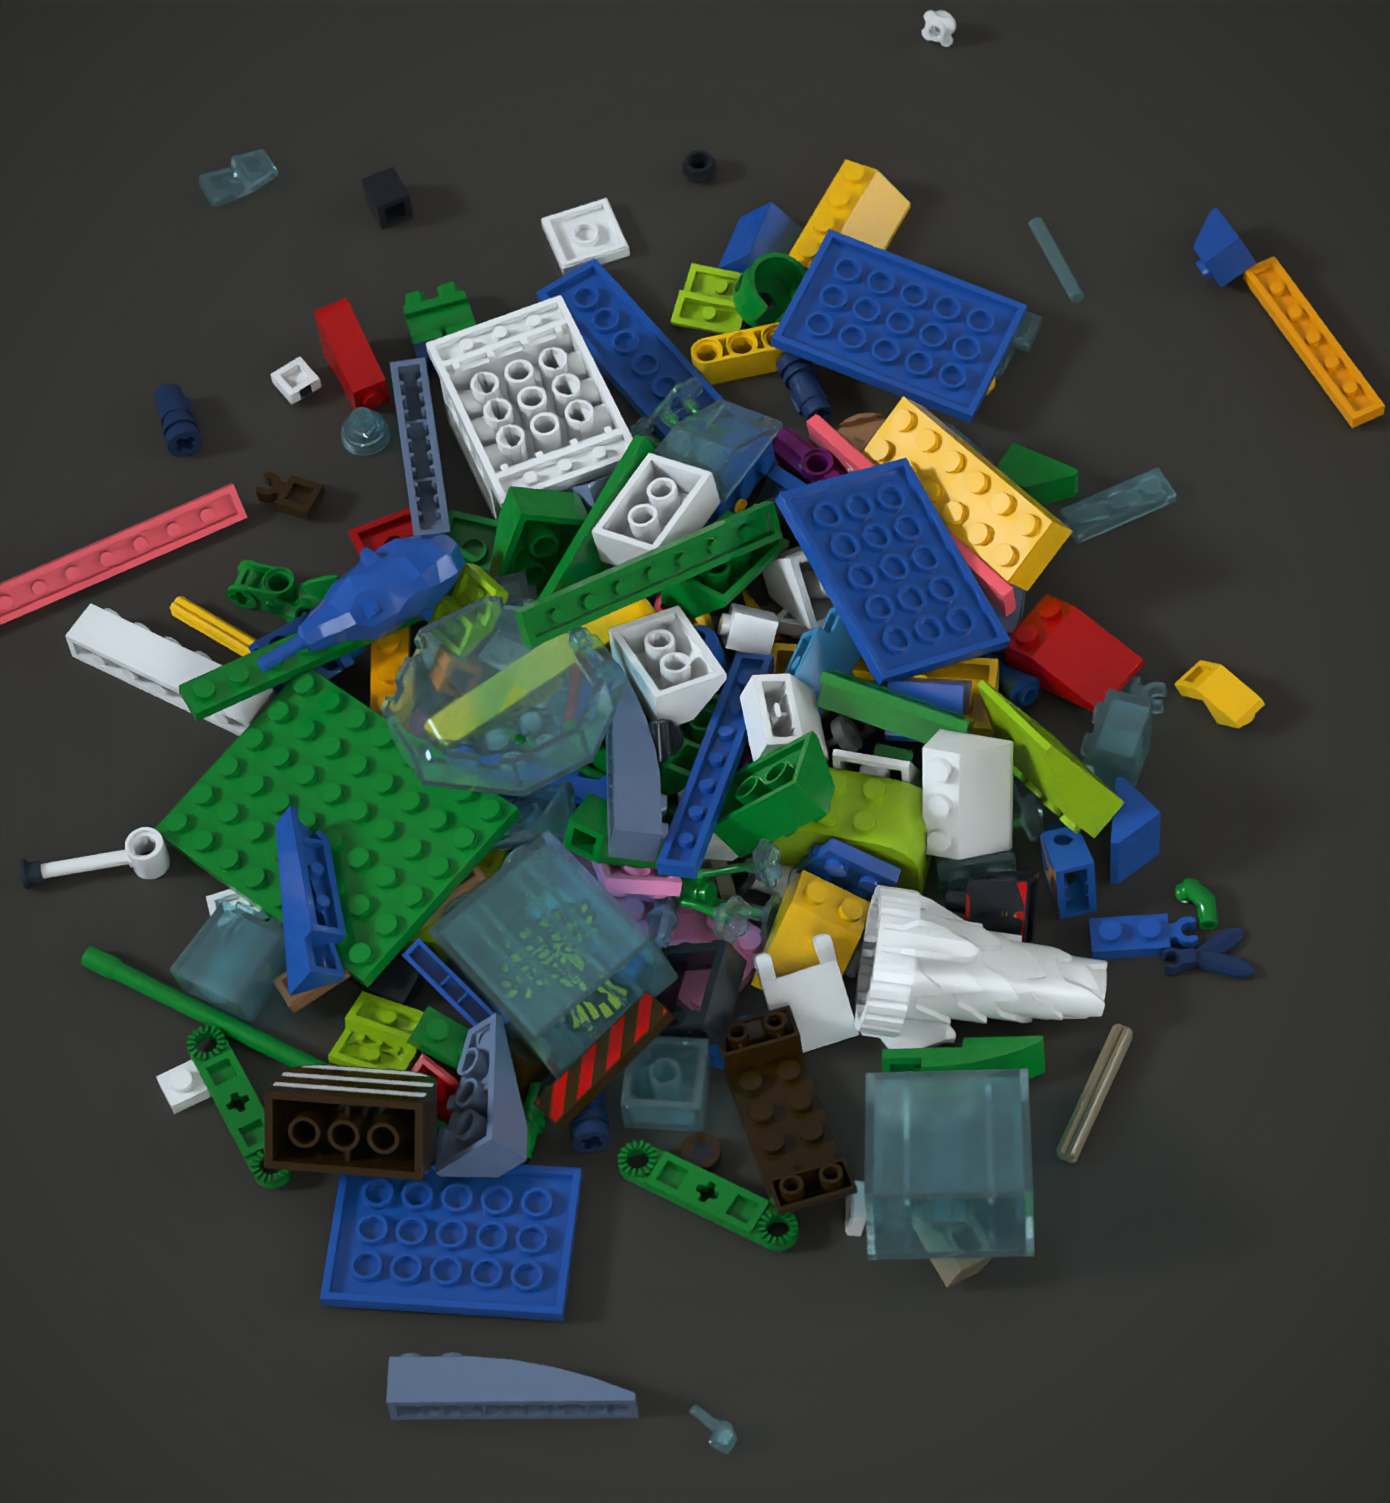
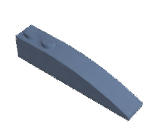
(420, 447)
(633, 785)
(497, 1389)

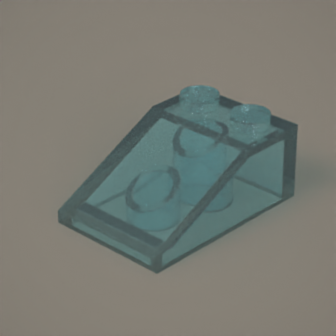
(722, 441)

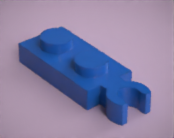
(1138, 935)

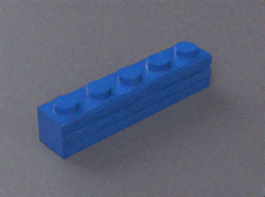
(447, 983)

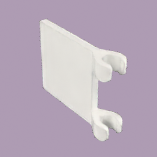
(813, 994)

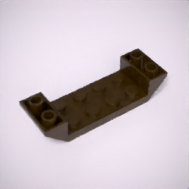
(783, 1112)

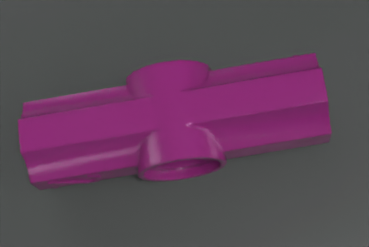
(803, 459)

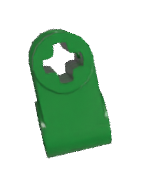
(260, 583)

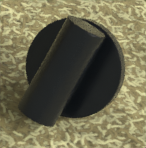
(666, 737)

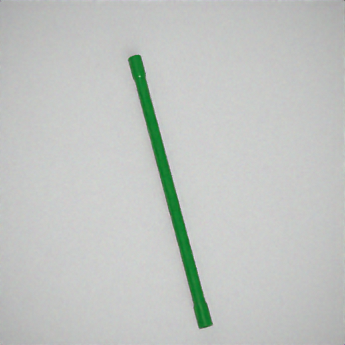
(115, 969)

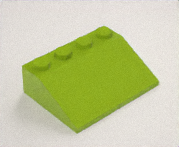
(1051, 767)

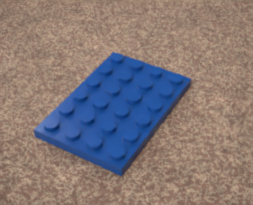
(899, 326)
(892, 571)
(455, 1243)

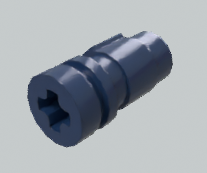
(806, 389)
(177, 421)
(591, 1127)

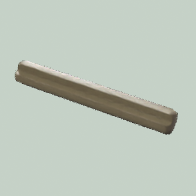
(1094, 1093)

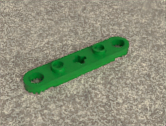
(229, 1083)
(733, 1207)

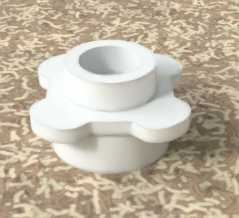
(939, 27)

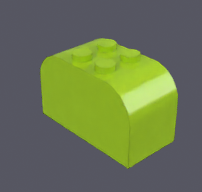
(874, 817)

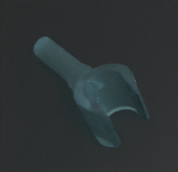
(723, 1434)

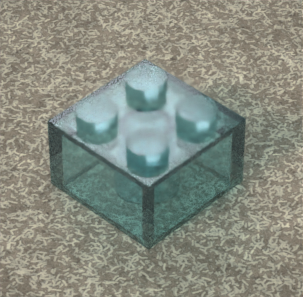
(1119, 737)
(668, 1085)

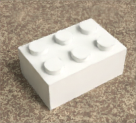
(655, 508)

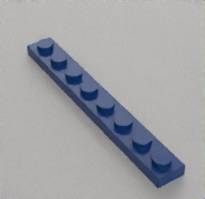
(711, 773)

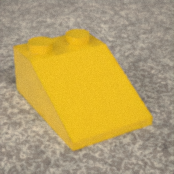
(810, 909)

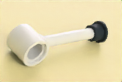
(136, 845)

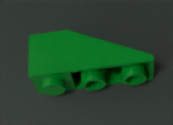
(588, 834)

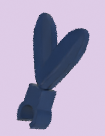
(1211, 956)

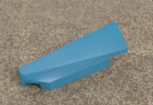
(823, 650)

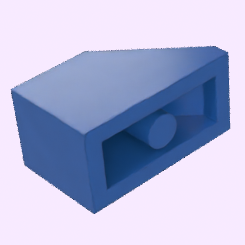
(1221, 250)

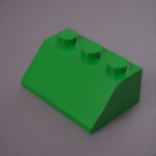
(721, 584)
(776, 795)

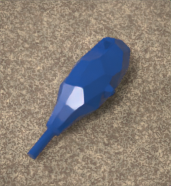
(378, 595)

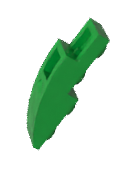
(976, 1054)

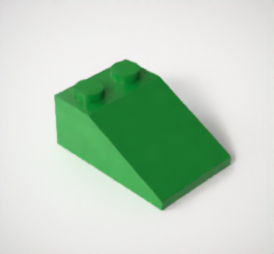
(535, 532)

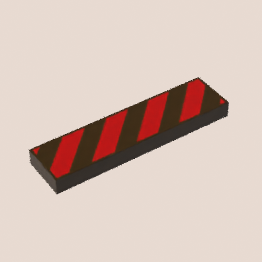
(604, 1060)

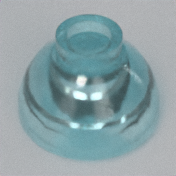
(364, 432)

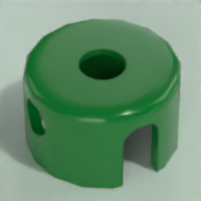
(770, 274)

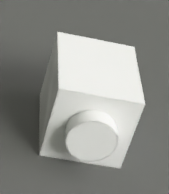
(748, 629)

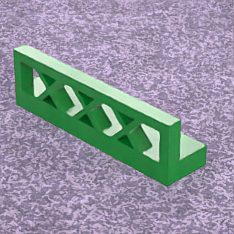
(887, 707)

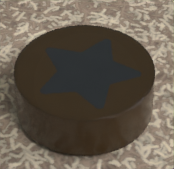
(702, 1150)

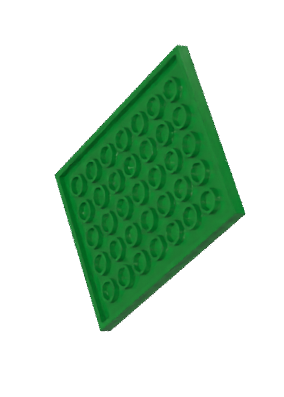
(389, 836)

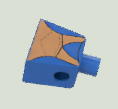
(1066, 853)

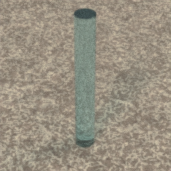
(1056, 260)

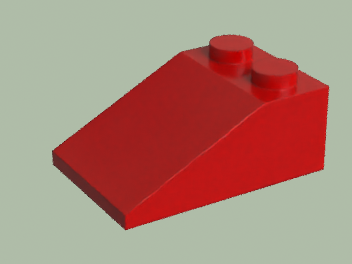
(1070, 653)

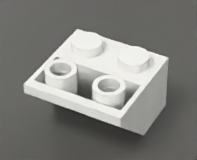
(779, 711)

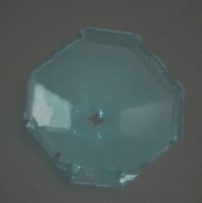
(481, 687)

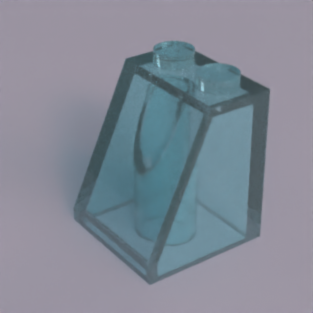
(233, 961)

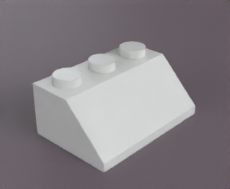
(667, 664)
(967, 794)

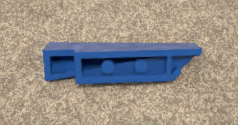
(309, 905)

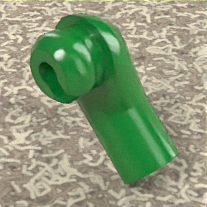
(1205, 901)

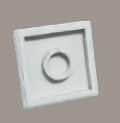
(584, 235)

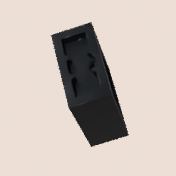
(720, 993)

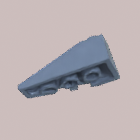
(487, 1114)

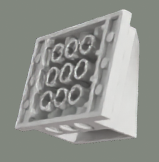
(528, 402)

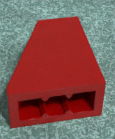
(351, 356)

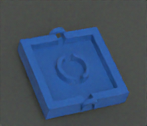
(848, 868)

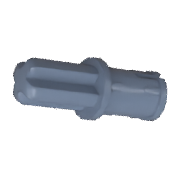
(663, 920)

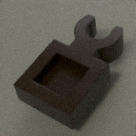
(295, 497)

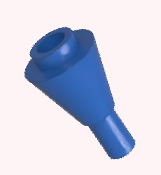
(1017, 685)

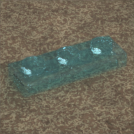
(1118, 505)

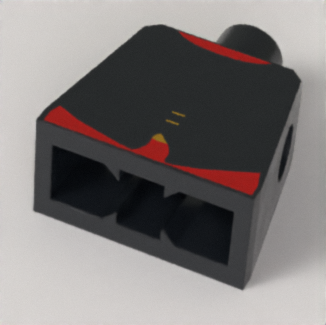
(999, 901)

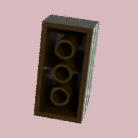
(351, 1121)

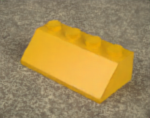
(856, 205)

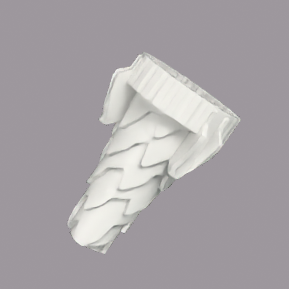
(934, 967)

